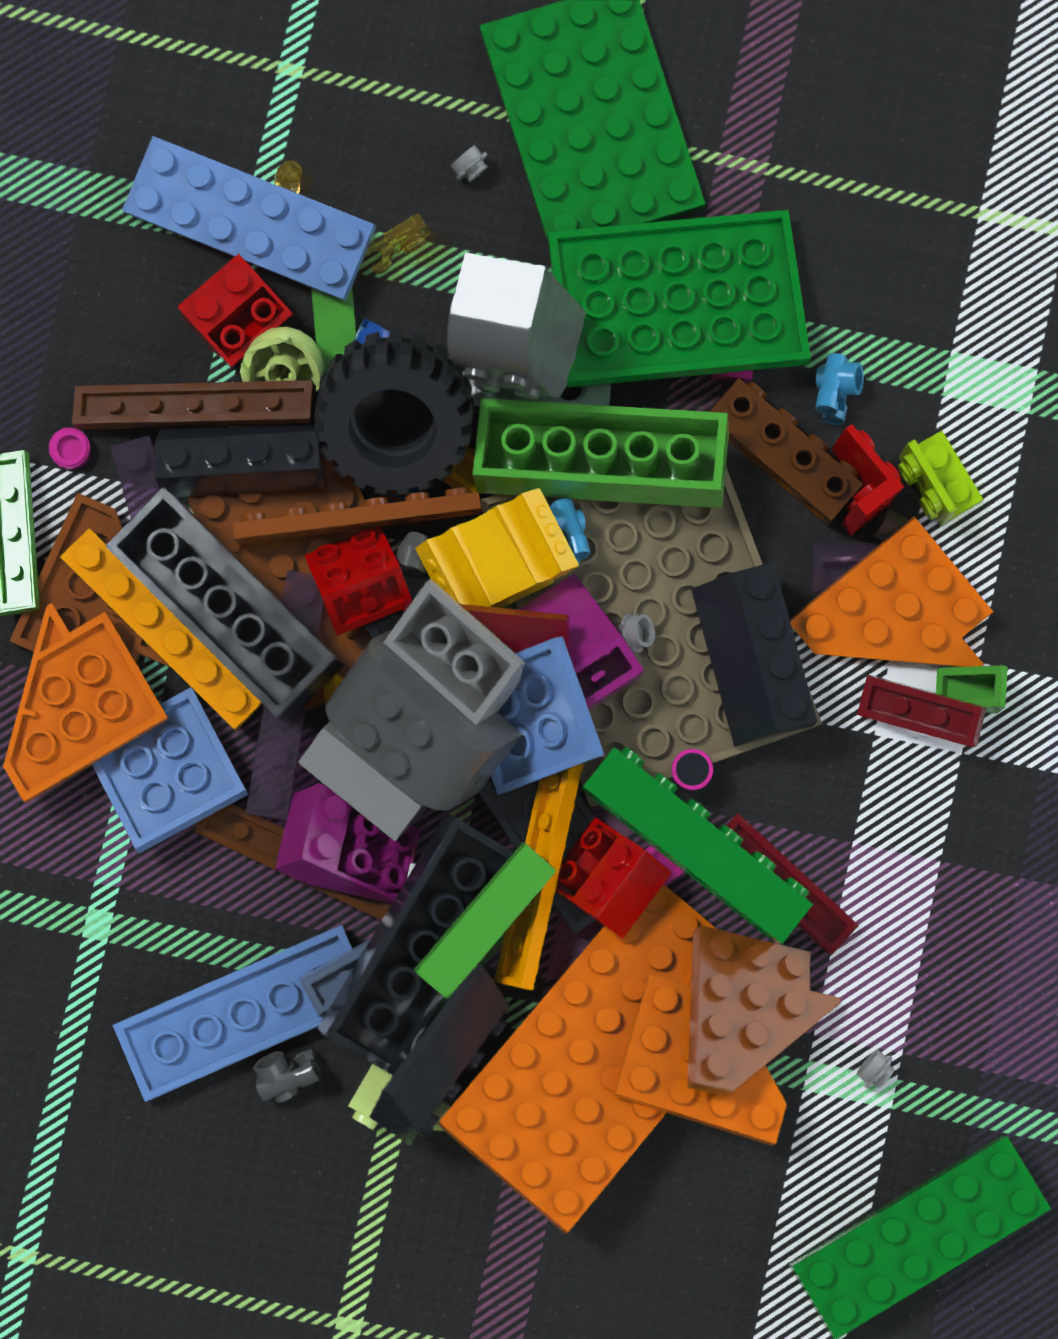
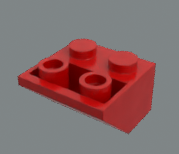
(233, 310)
(610, 877)

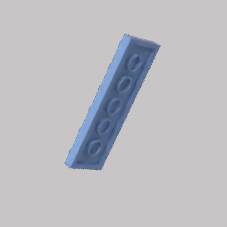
(249, 218)
(226, 1018)

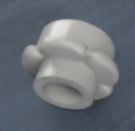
(470, 164)
(637, 631)
(876, 1069)

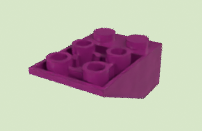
(595, 646)
(340, 849)

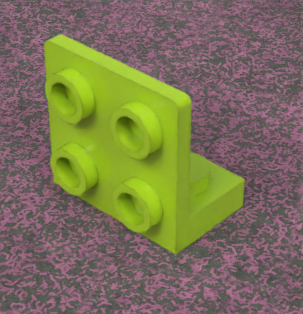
(939, 478)

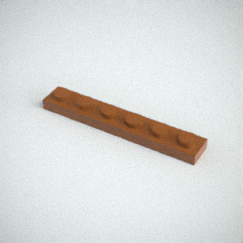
(340, 518)

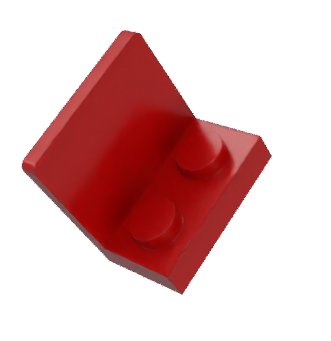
(879, 478)
(358, 579)

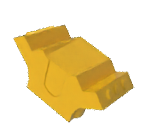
(500, 553)

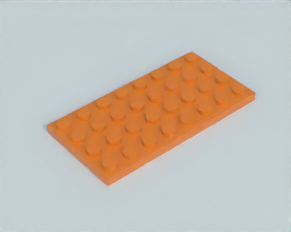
(546, 1099)

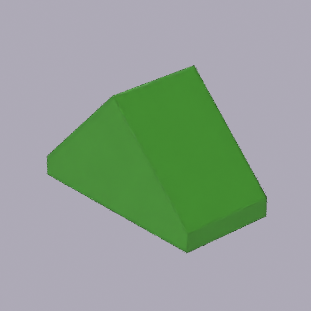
(975, 684)

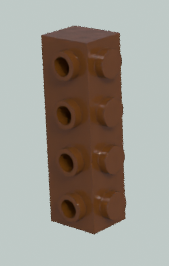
(787, 454)

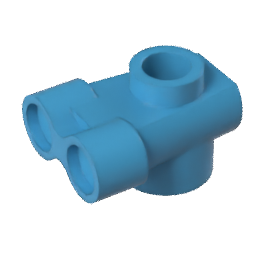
(834, 383)
(572, 525)

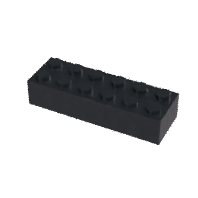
(225, 606)
(383, 999)

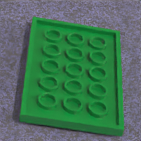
(592, 115)
(683, 297)

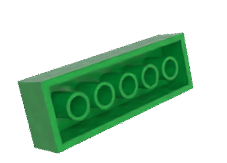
(697, 846)
(919, 1236)

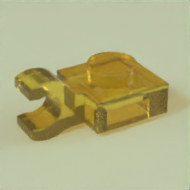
(404, 237)

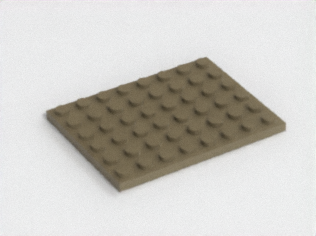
(647, 565)

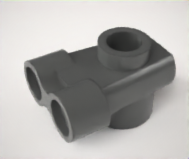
(281, 1078)

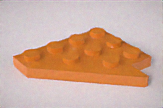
(897, 606)
(76, 704)
(657, 1071)

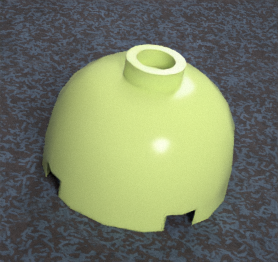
(282, 356)

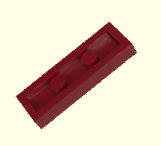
(921, 711)

